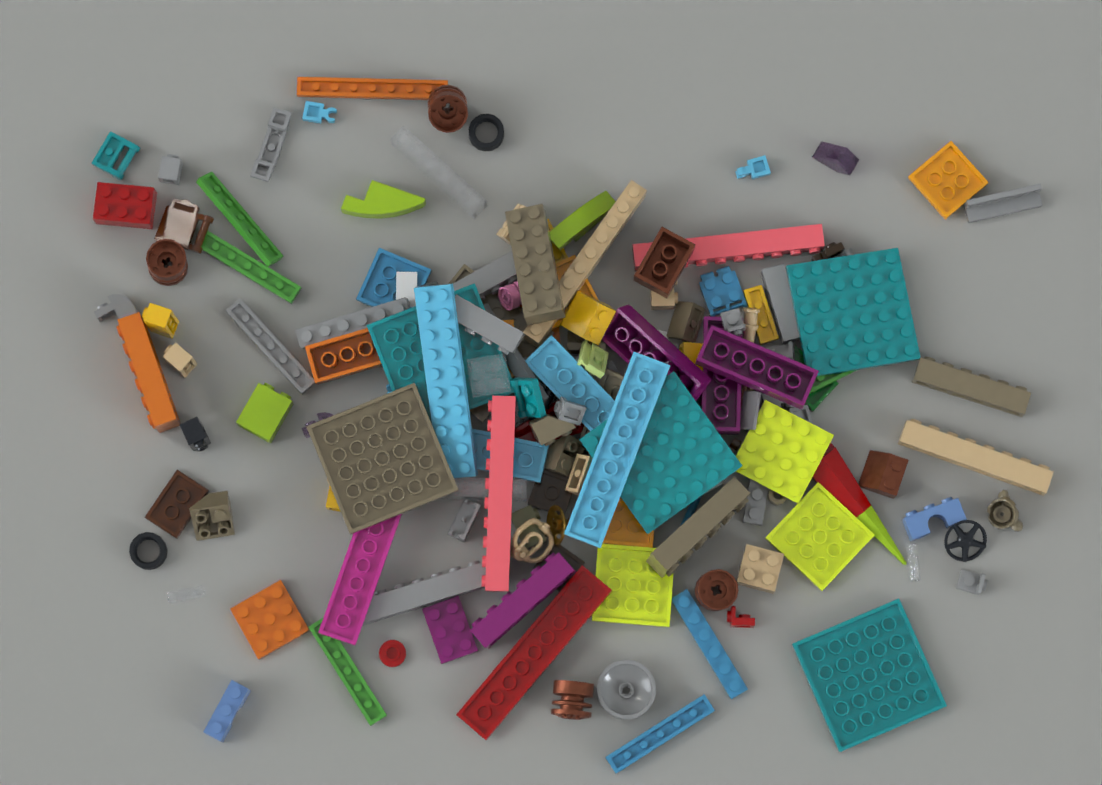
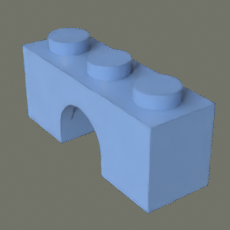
(917, 523)
(223, 716)

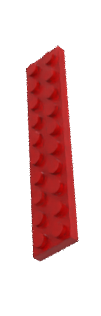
(534, 652)

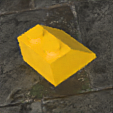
(588, 317)

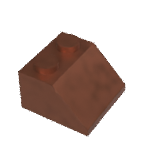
(883, 473)

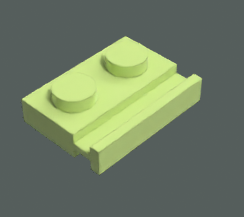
(593, 359)

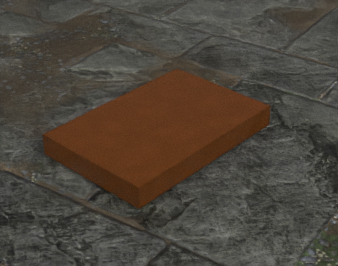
(172, 506)

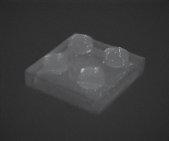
(488, 375)

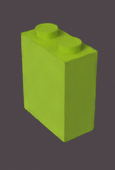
(265, 412)

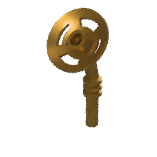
(557, 525)

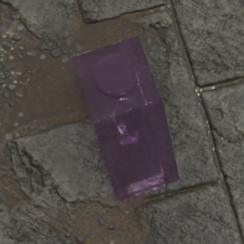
(836, 157)

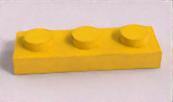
(766, 330)

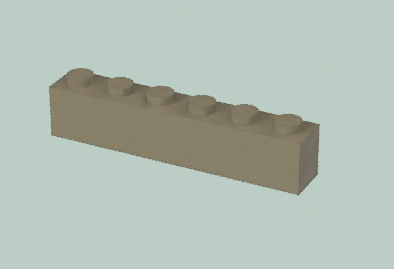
(971, 386)

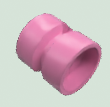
(510, 296)

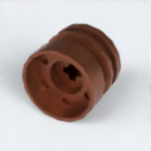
(449, 118)
(161, 253)
(726, 585)
(572, 699)

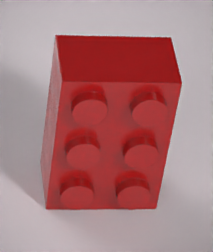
(124, 205)

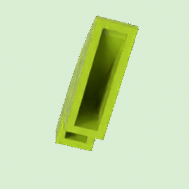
(382, 202)
(581, 220)

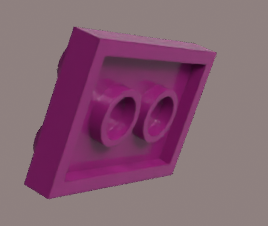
(450, 630)

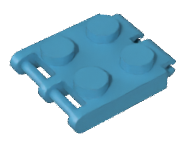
(721, 290)

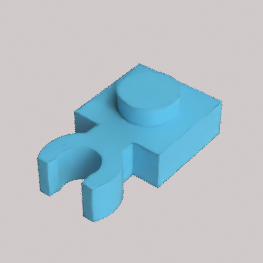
(315, 112)

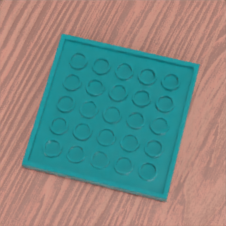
(853, 312)
(401, 354)
(676, 459)
(869, 675)

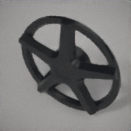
(965, 541)

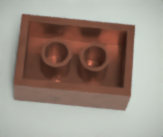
(664, 262)

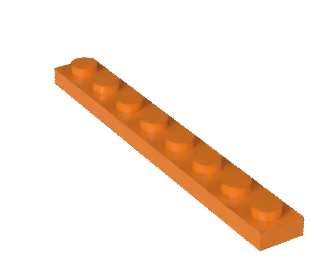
(367, 88)

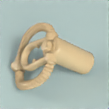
(520, 552)

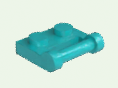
(111, 151)
(532, 395)

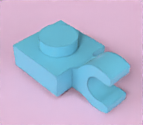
(756, 167)

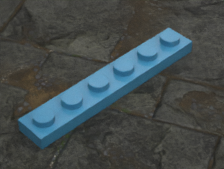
(709, 644)
(660, 734)

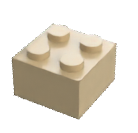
(760, 568)

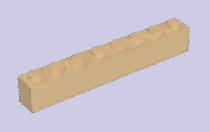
(976, 457)

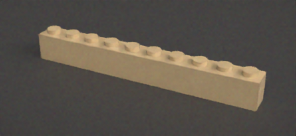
(591, 254)

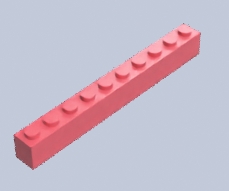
(748, 245)
(500, 493)

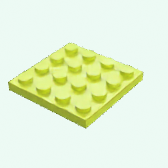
(782, 451)
(819, 536)
(637, 590)

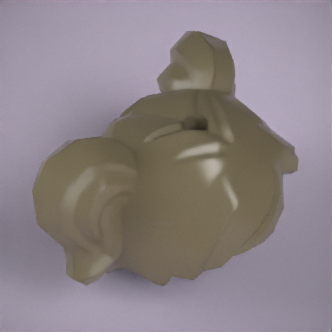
(1008, 507)

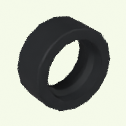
(486, 118)
(148, 565)

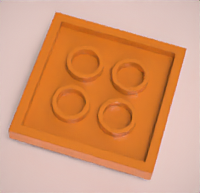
(269, 619)

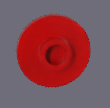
(392, 653)

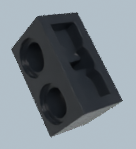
(195, 434)

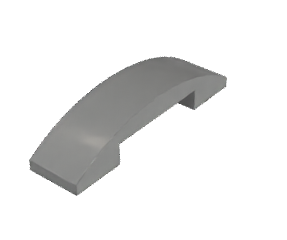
(272, 145)

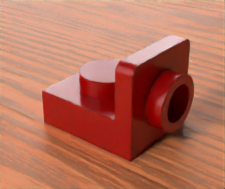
(742, 621)

